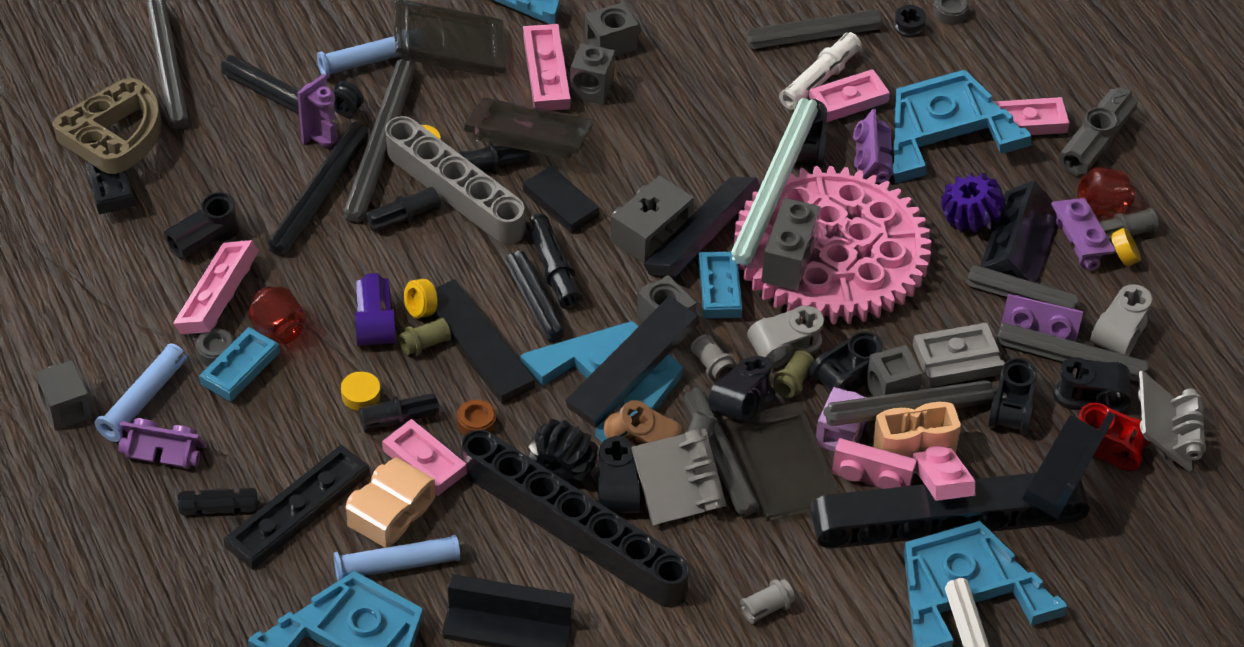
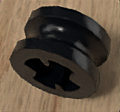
(907, 13)
(347, 98)

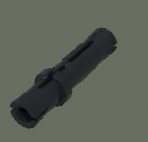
(557, 271)

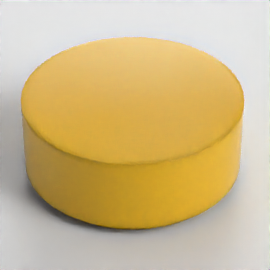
(1126, 247)
(420, 298)
(360, 390)

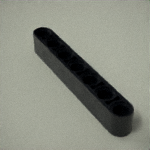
(914, 513)
(576, 518)

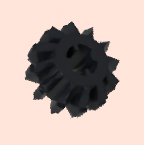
(564, 450)

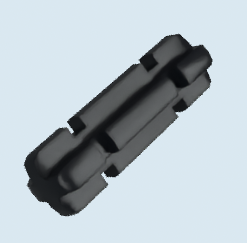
(217, 501)

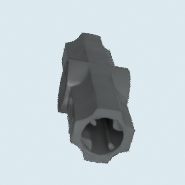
(1098, 131)

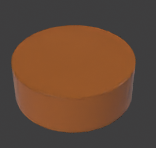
(476, 415)

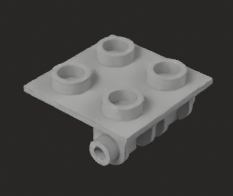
(1172, 422)
(678, 476)

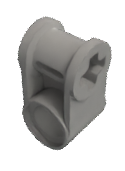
(1123, 320)
(782, 335)

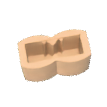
(915, 430)
(390, 502)

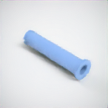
(356, 56)
(140, 392)
(398, 557)

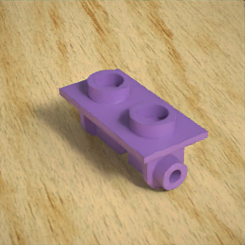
(317, 113)
(873, 148)
(1083, 231)
(1042, 317)
(146, 437)

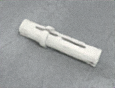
(829, 62)

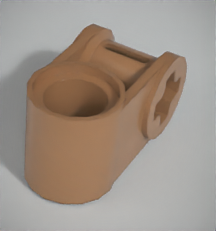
(643, 426)

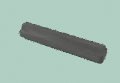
(1005, 284)

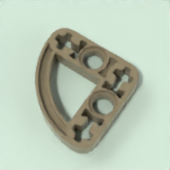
(82, 125)

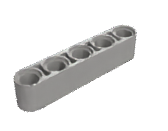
(455, 180)

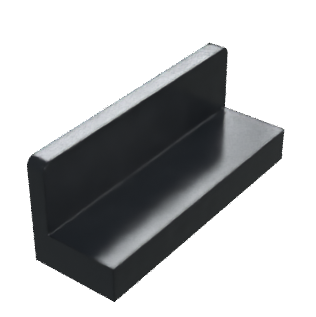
(1023, 233)
(1065, 464)
(506, 614)

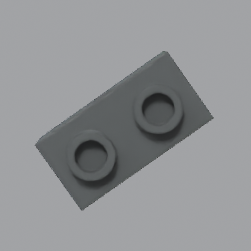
(650, 218)
(790, 244)

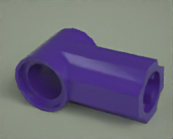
(374, 316)

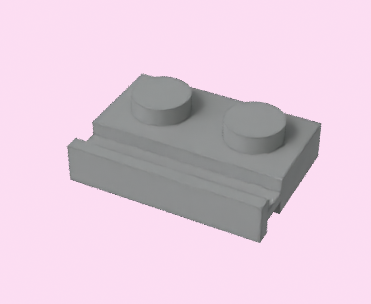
(958, 354)

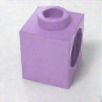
(827, 435)

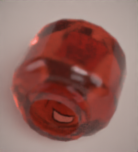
(1106, 191)
(277, 314)

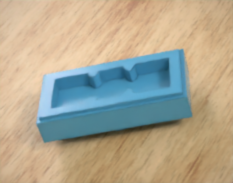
(719, 285)
(239, 364)

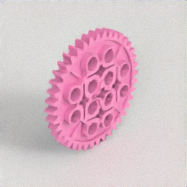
(865, 251)

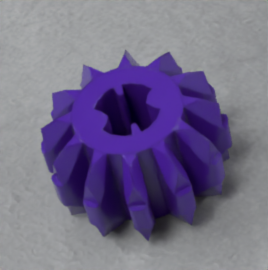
(973, 202)

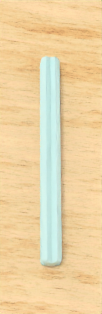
(774, 182)

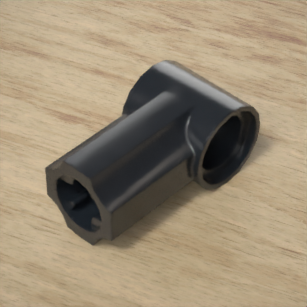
(214, 221)

